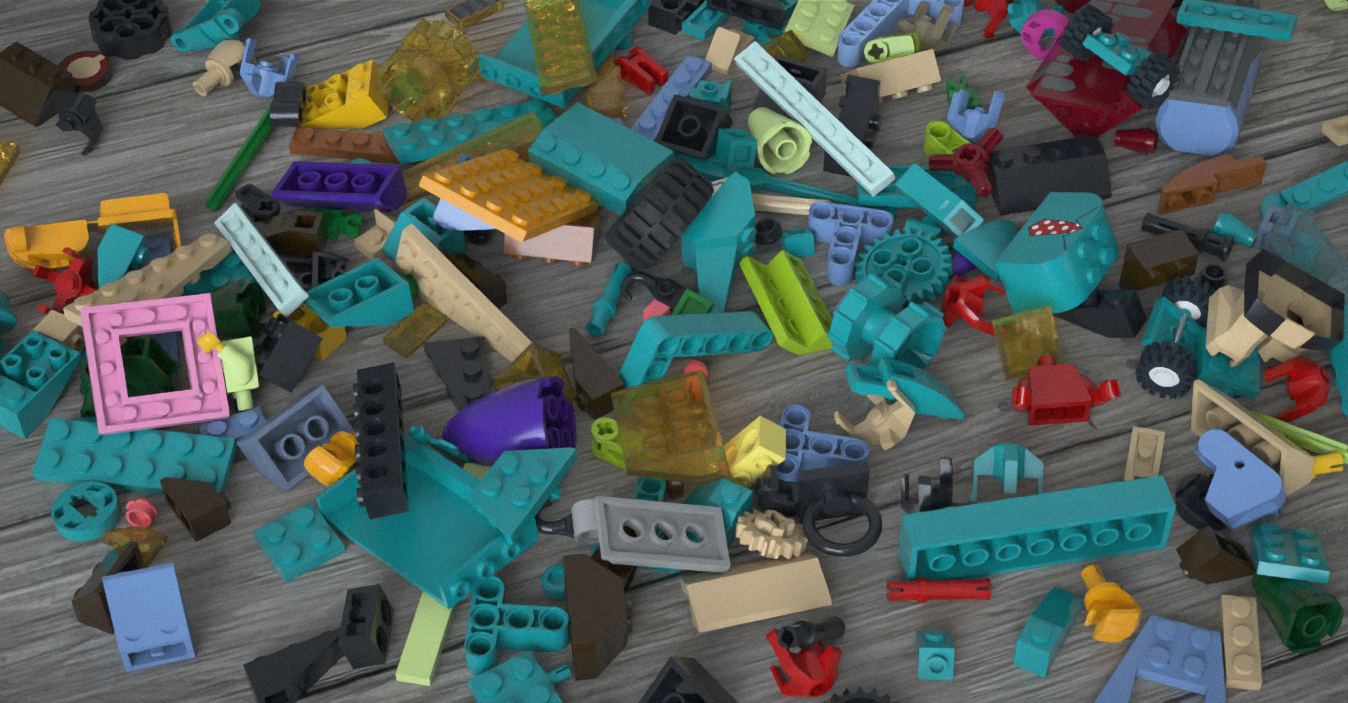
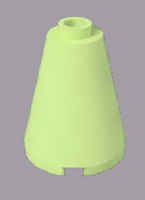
(781, 141)

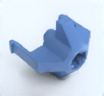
(263, 76)
(973, 123)

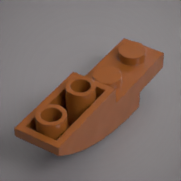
(1202, 181)

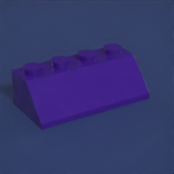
(342, 186)

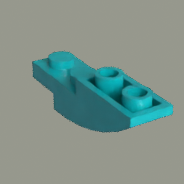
(920, 387)

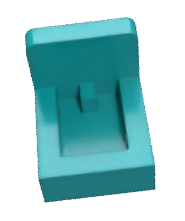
(935, 654)

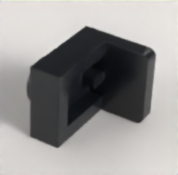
(776, 493)

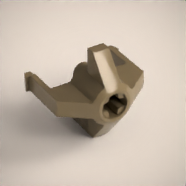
(929, 32)

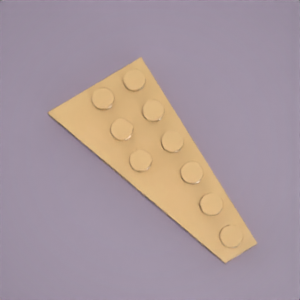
(159, 279)
(455, 295)

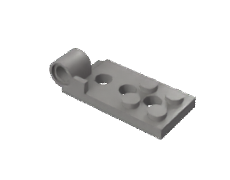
(603, 520)

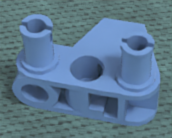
(1235, 493)

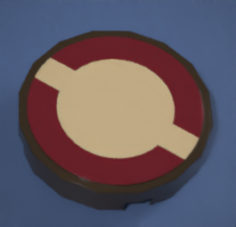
(89, 69)

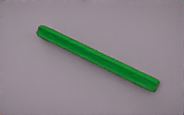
(240, 163)

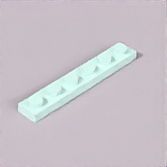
(261, 260)

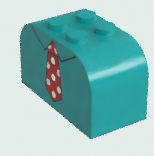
(1058, 253)

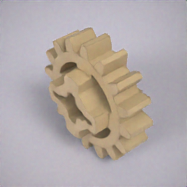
(771, 534)

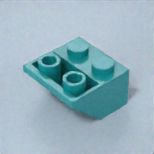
(421, 217)

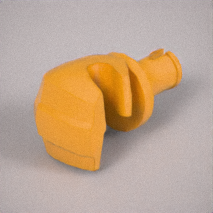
(333, 460)
(1109, 607)

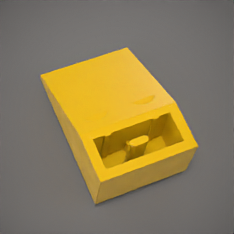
(346, 100)

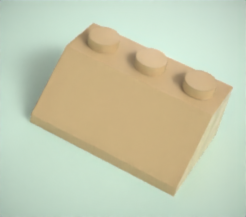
(901, 74)

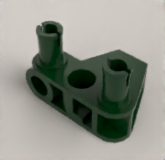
(145, 369)

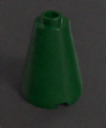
(239, 309)
(1298, 611)

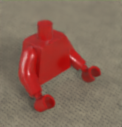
(1059, 393)

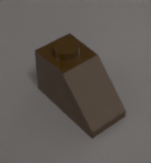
(197, 506)
(1214, 558)

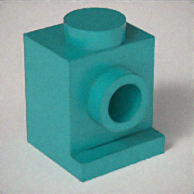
(713, 93)

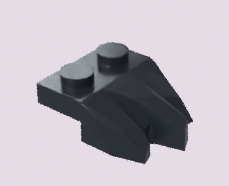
(317, 270)

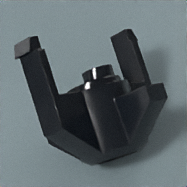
(75, 113)
(930, 498)

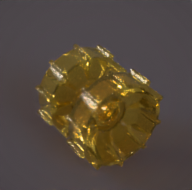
(428, 71)

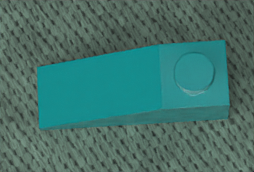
(1047, 631)

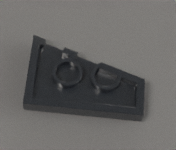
(461, 368)

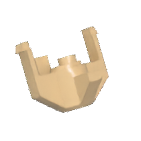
(885, 423)

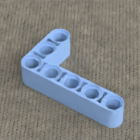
(880, 19)

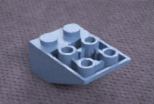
(149, 616)

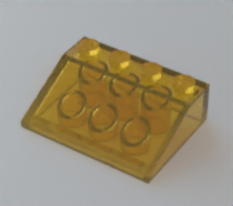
(671, 430)

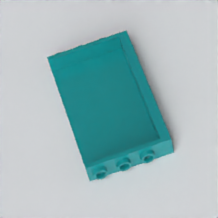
(606, 27)
(441, 540)

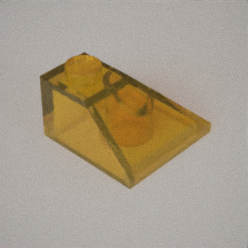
(1025, 338)

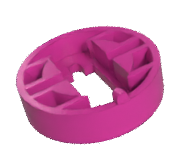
(1035, 27)

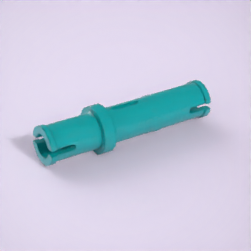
(605, 307)

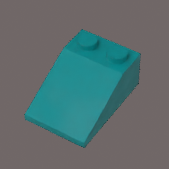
(362, 297)

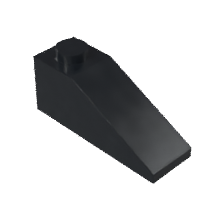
(762, 12)

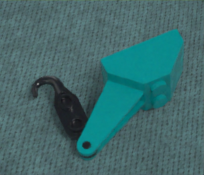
(711, 247)

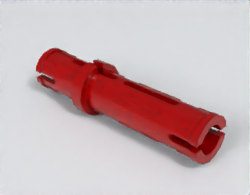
(938, 590)

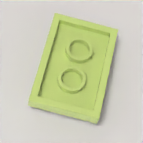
(820, 23)

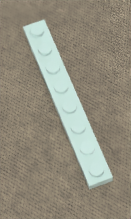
(820, 123)

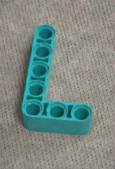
(690, 335)

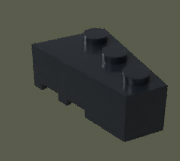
(858, 115)

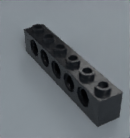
(381, 441)

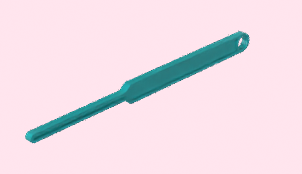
(715, 170)

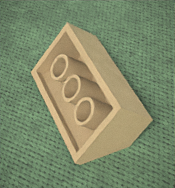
(1216, 409)

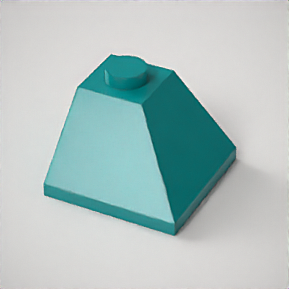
(725, 494)

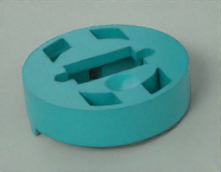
(73, 524)

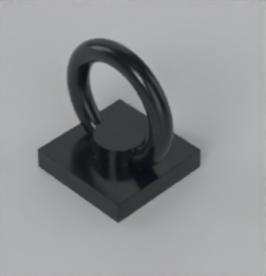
(835, 494)

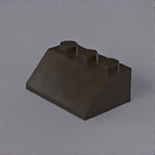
(29, 81)

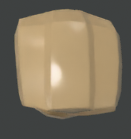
(218, 63)

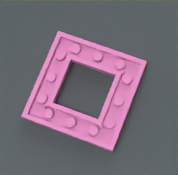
(113, 407)

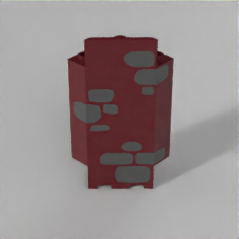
(1092, 93)

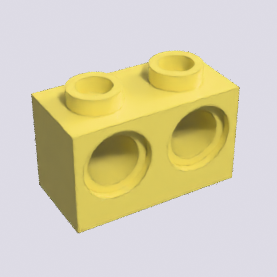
(754, 450)

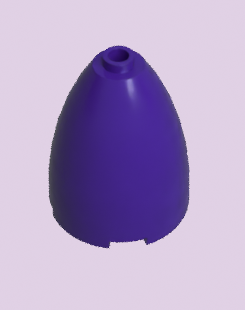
(513, 419)

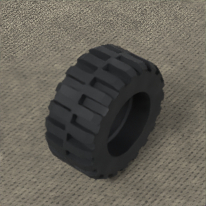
(660, 213)

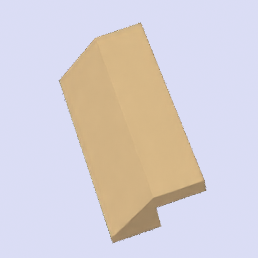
(755, 591)

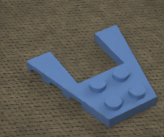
(1172, 656)

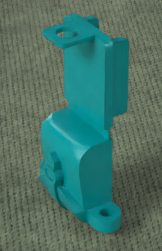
(214, 23)

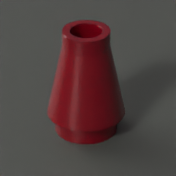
(1137, 140)

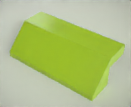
(789, 302)

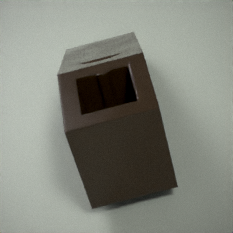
(295, 233)

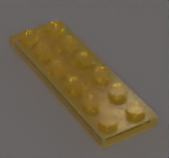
(560, 45)

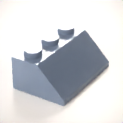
(288, 436)

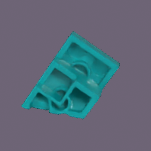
(985, 244)

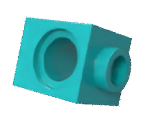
(736, 148)

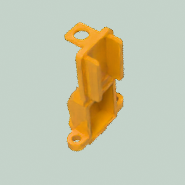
(45, 242)

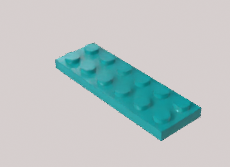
(434, 136)
(131, 460)

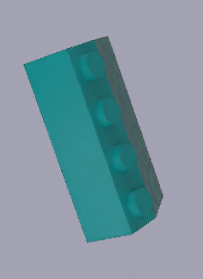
(599, 156)

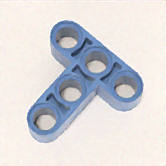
(847, 231)
(812, 449)

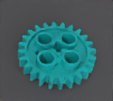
(911, 260)

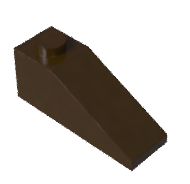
(592, 378)

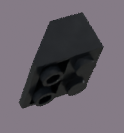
(809, 76)
(285, 352)

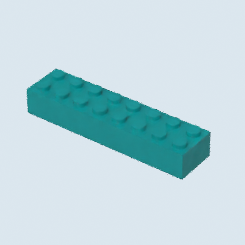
(1036, 530)

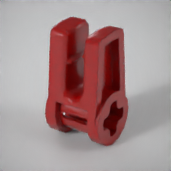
(642, 70)

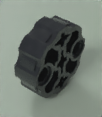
(130, 27)

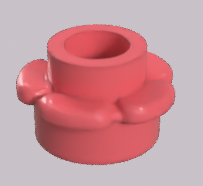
(141, 512)

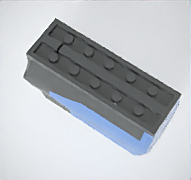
(1213, 89)

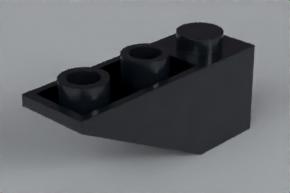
(1108, 313)
(294, 670)

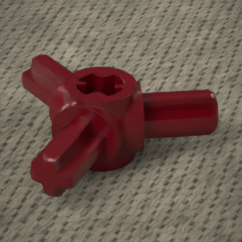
(970, 161)

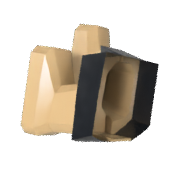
(1277, 311)

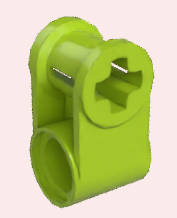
(941, 139)

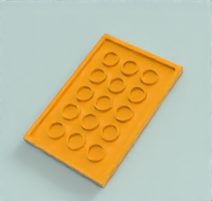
(510, 194)

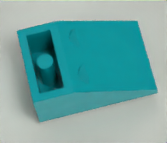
(32, 381)

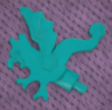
(422, 435)

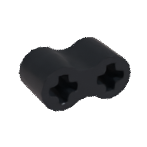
(288, 104)

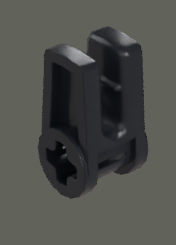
(257, 203)

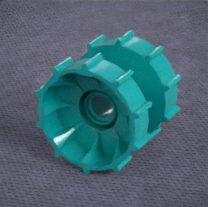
(875, 324)

